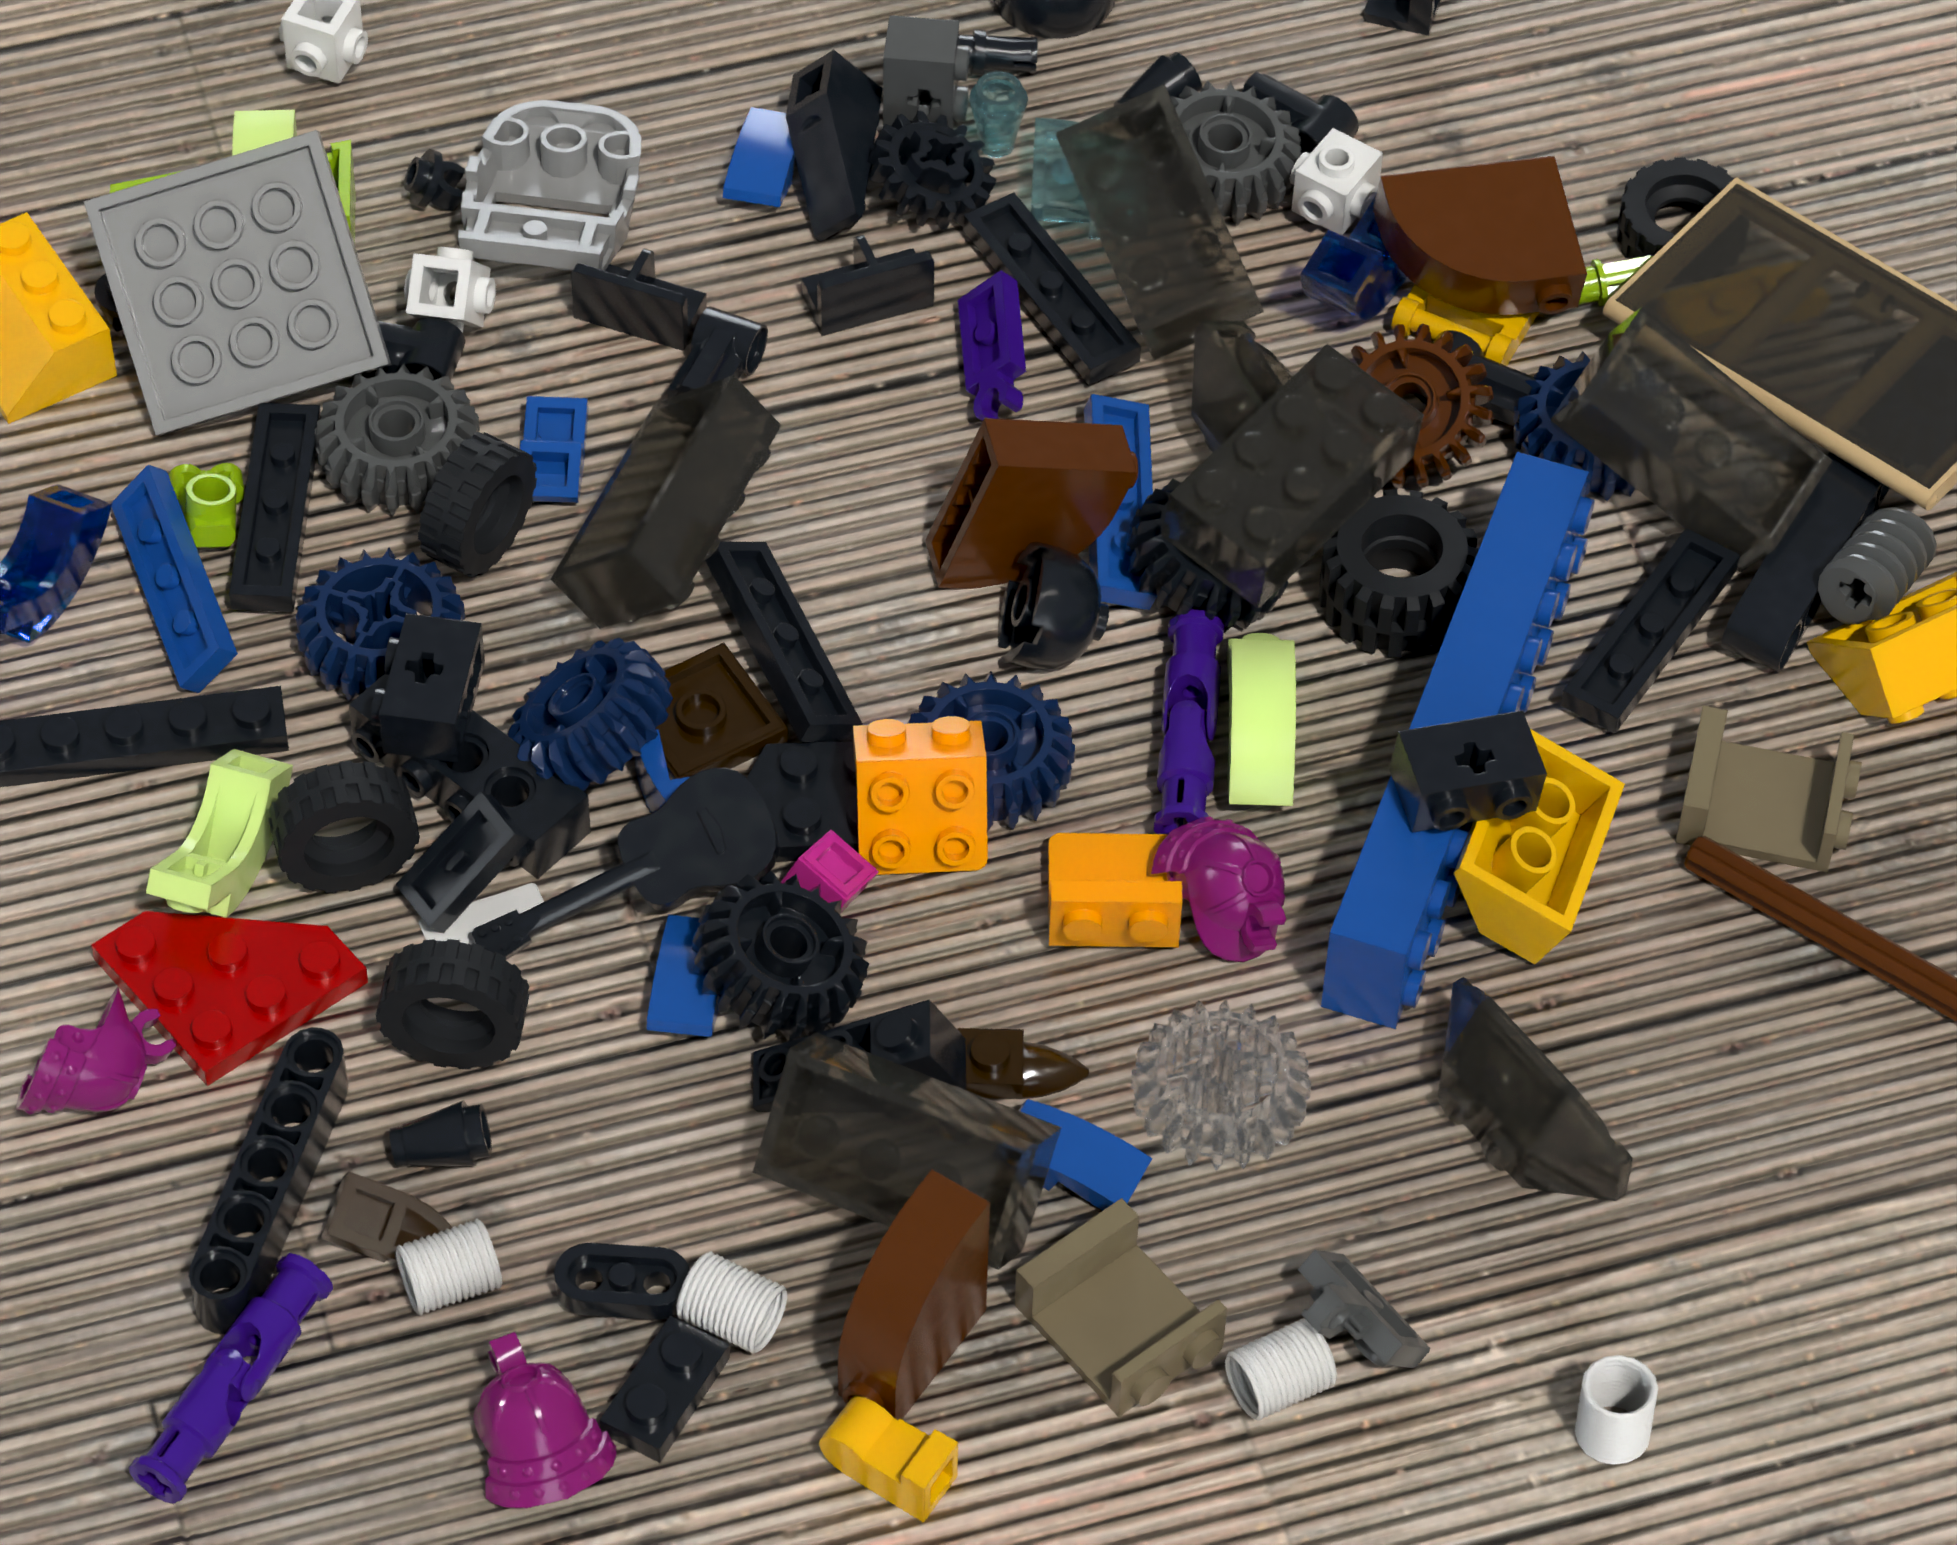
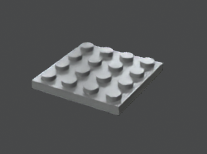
(237, 283)

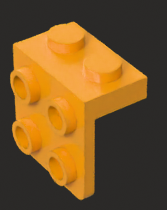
(921, 795)
(1106, 892)

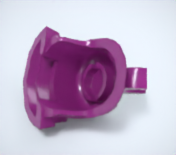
(1230, 883)
(96, 1066)
(536, 1432)

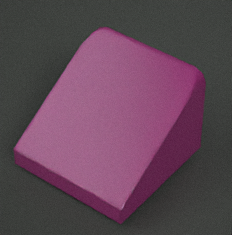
(834, 866)

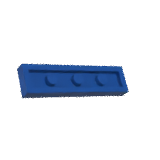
(1107, 552)
(173, 579)

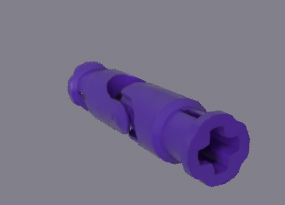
(1189, 688)
(227, 1382)

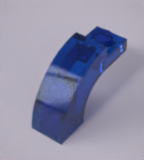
(1353, 271)
(49, 559)

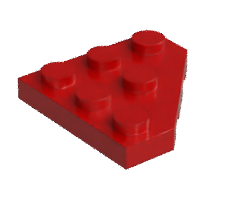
(227, 981)

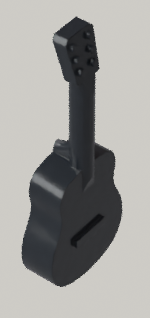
(694, 844)

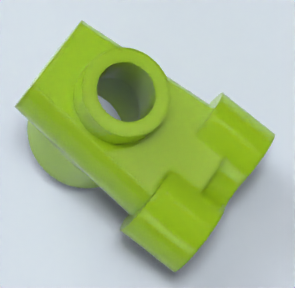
(209, 501)

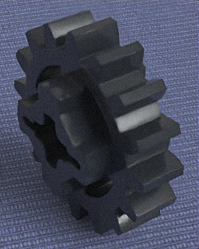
(936, 169)

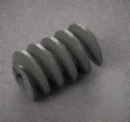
(1877, 566)

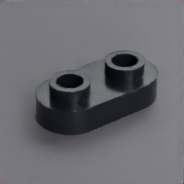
(623, 1278)

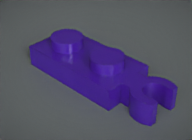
(992, 344)

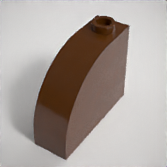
(1485, 235)
(1027, 487)
(916, 1296)

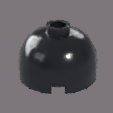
(1052, 609)

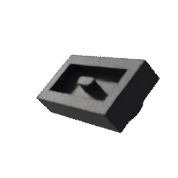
(462, 862)
(665, 1389)

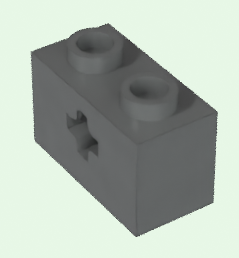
(924, 70)

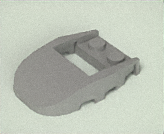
(552, 159)

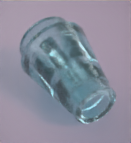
(998, 109)

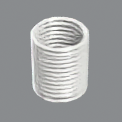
(449, 1266)
(731, 1302)
(1280, 1369)
(1621, 1384)

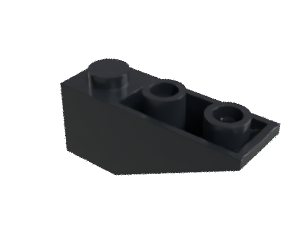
(832, 132)
(908, 1036)

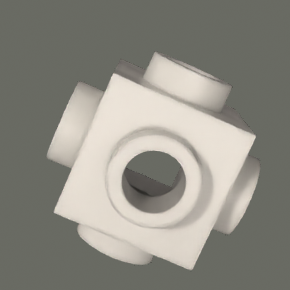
(323, 37)
(1336, 181)
(432, 279)

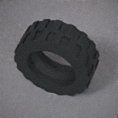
(1663, 186)
(477, 504)
(335, 795)
(457, 973)

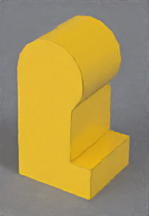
(891, 1456)

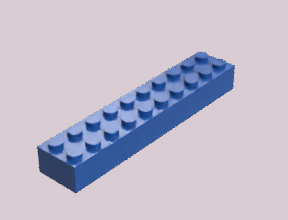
(1481, 670)

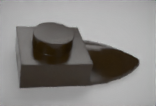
(1008, 1068)
(378, 1218)

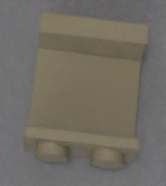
(1766, 799)
(1116, 1311)

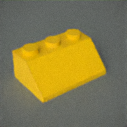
(48, 327)
(1900, 660)
(1534, 870)

